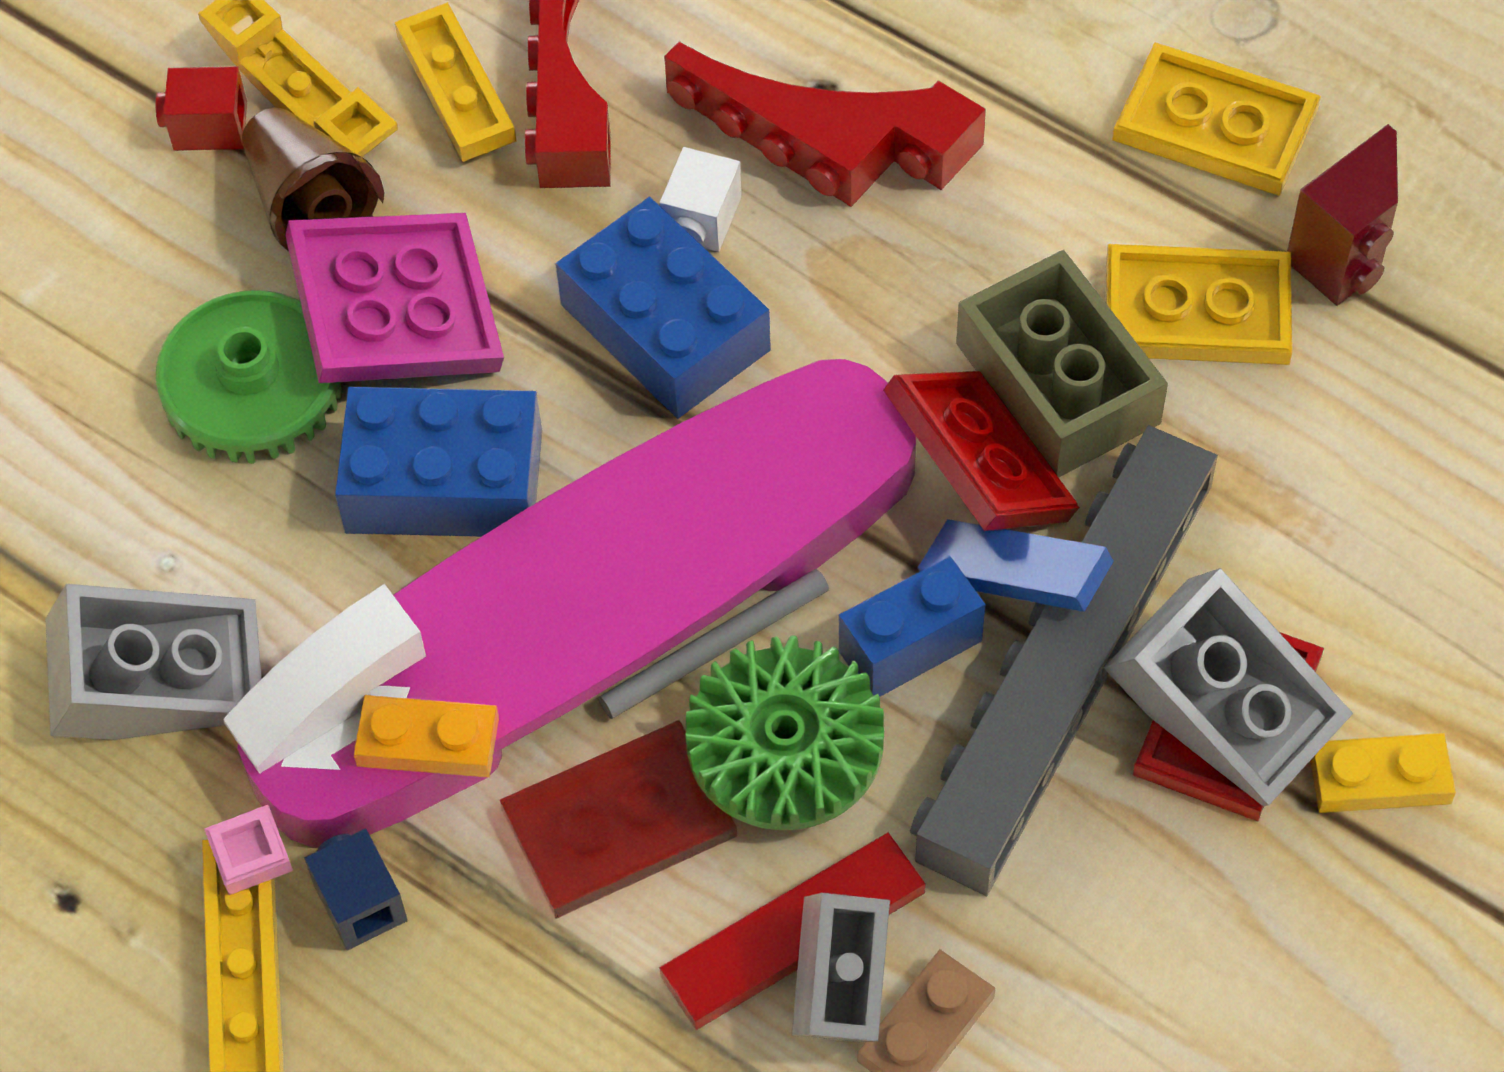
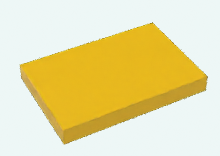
(1216, 118)
(1203, 302)

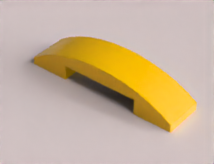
(292, 78)

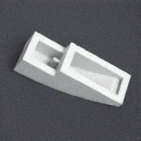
(325, 679)

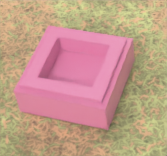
(248, 849)

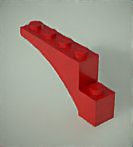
(832, 136)

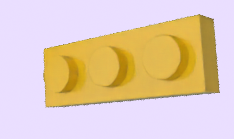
(455, 82)

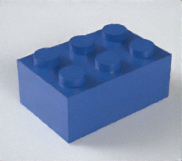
(664, 307)
(437, 460)

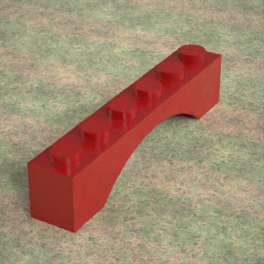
(571, 117)

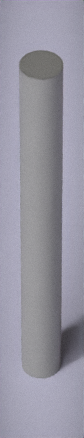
(713, 643)

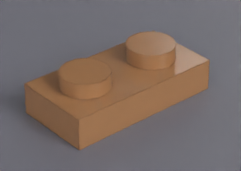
(928, 1019)

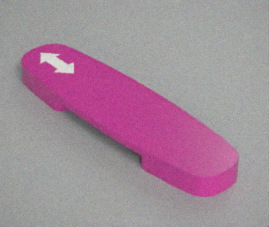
(617, 577)

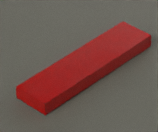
(767, 941)

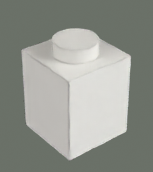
(703, 195)

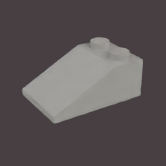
(147, 661)
(1229, 686)

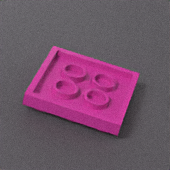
(393, 297)

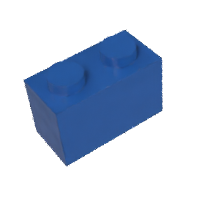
(912, 626)

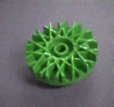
(243, 376)
(785, 735)

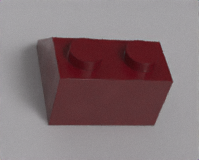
(1348, 219)

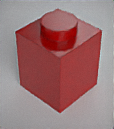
(203, 108)

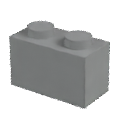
(841, 967)

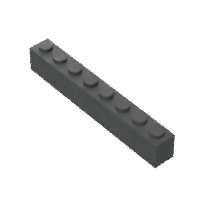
(1060, 668)

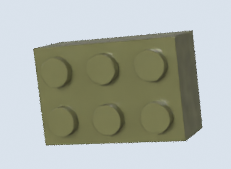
(1061, 362)

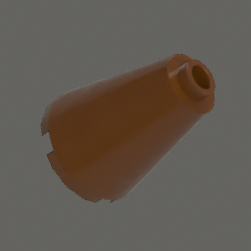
(306, 172)

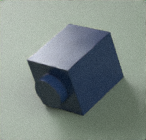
(355, 888)

